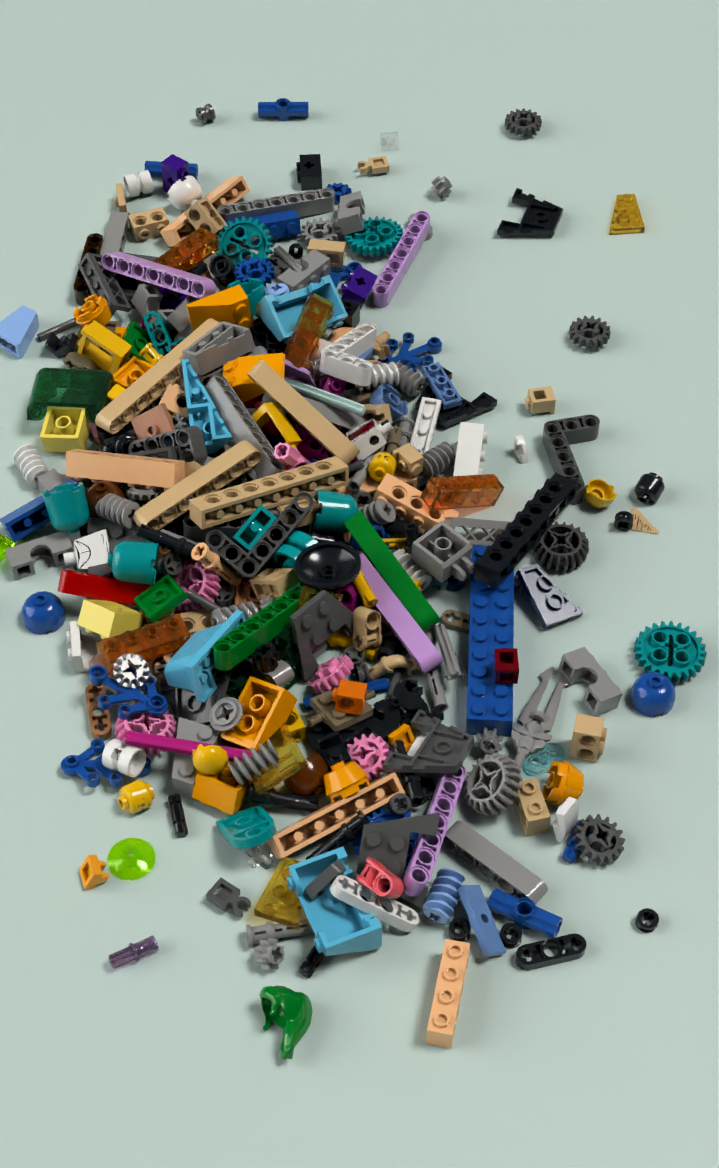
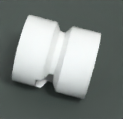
(139, 183)
(124, 758)

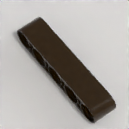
(81, 289)

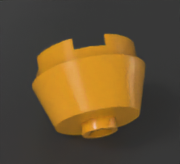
(95, 309)
(344, 780)
(563, 782)

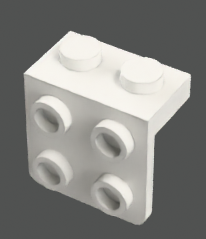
(82, 647)

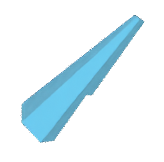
(203, 411)

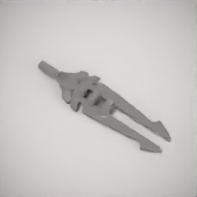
(532, 736)

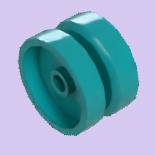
(288, 552)

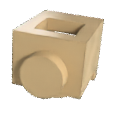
(540, 400)
(408, 460)

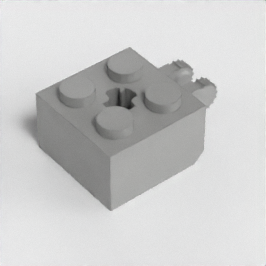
(443, 553)

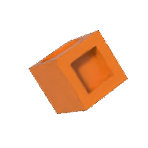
(350, 697)

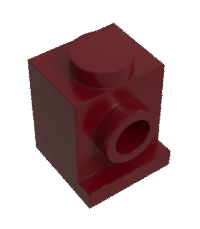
(506, 666)

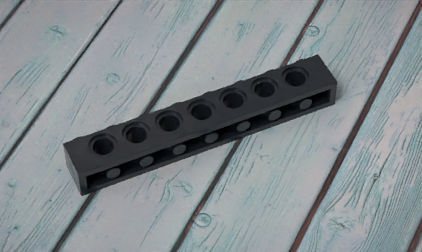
(524, 530)

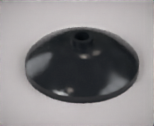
(328, 565)

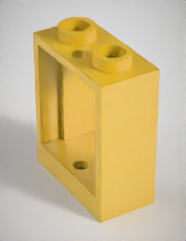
(107, 340)
(273, 411)

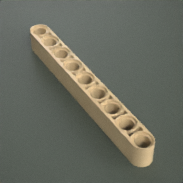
(149, 385)

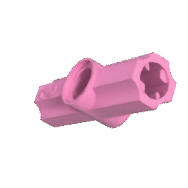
(289, 456)

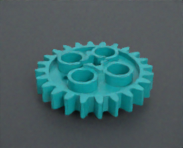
(253, 231)
(376, 238)
(686, 651)

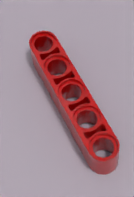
(99, 587)

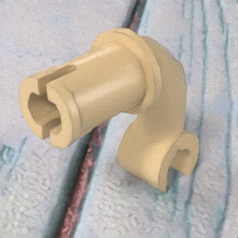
(381, 348)
(391, 662)

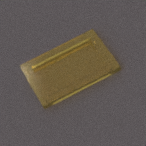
(290, 760)

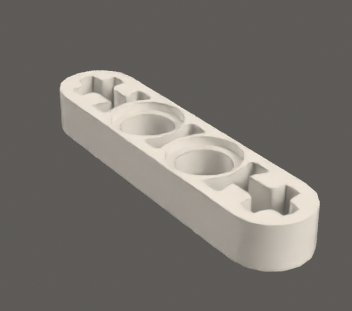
(343, 889)

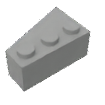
(218, 347)
(183, 769)

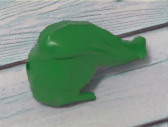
(289, 1011)

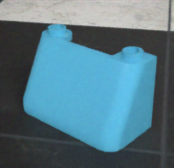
(283, 311)
(335, 924)

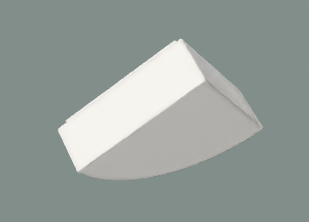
(520, 449)

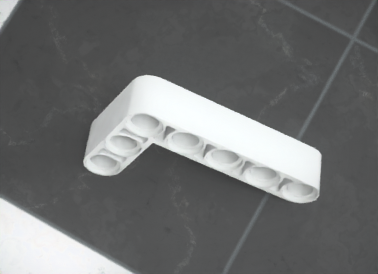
(341, 356)

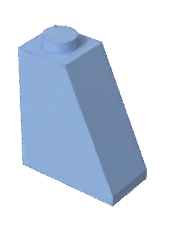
(18, 331)

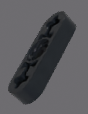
(557, 942)

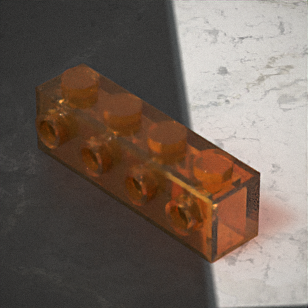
(191, 250)
(308, 331)
(462, 491)
(148, 641)

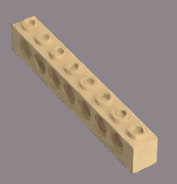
(268, 491)

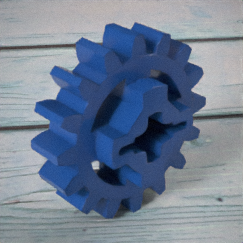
(254, 269)

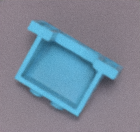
(194, 661)

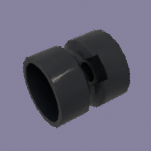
(223, 269)

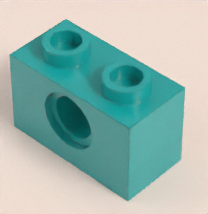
(254, 528)

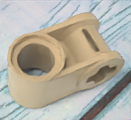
(366, 627)

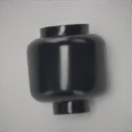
(121, 441)
(649, 488)

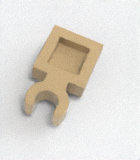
(376, 165)

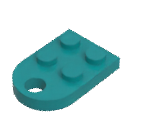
(247, 827)

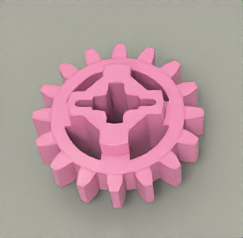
(330, 673)
(369, 757)

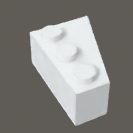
(470, 449)

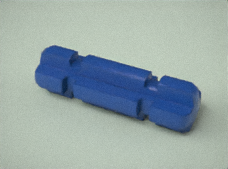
(570, 853)

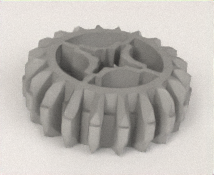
(492, 784)

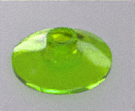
(134, 866)

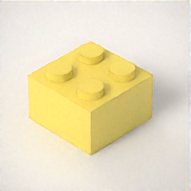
(65, 429)
(108, 618)

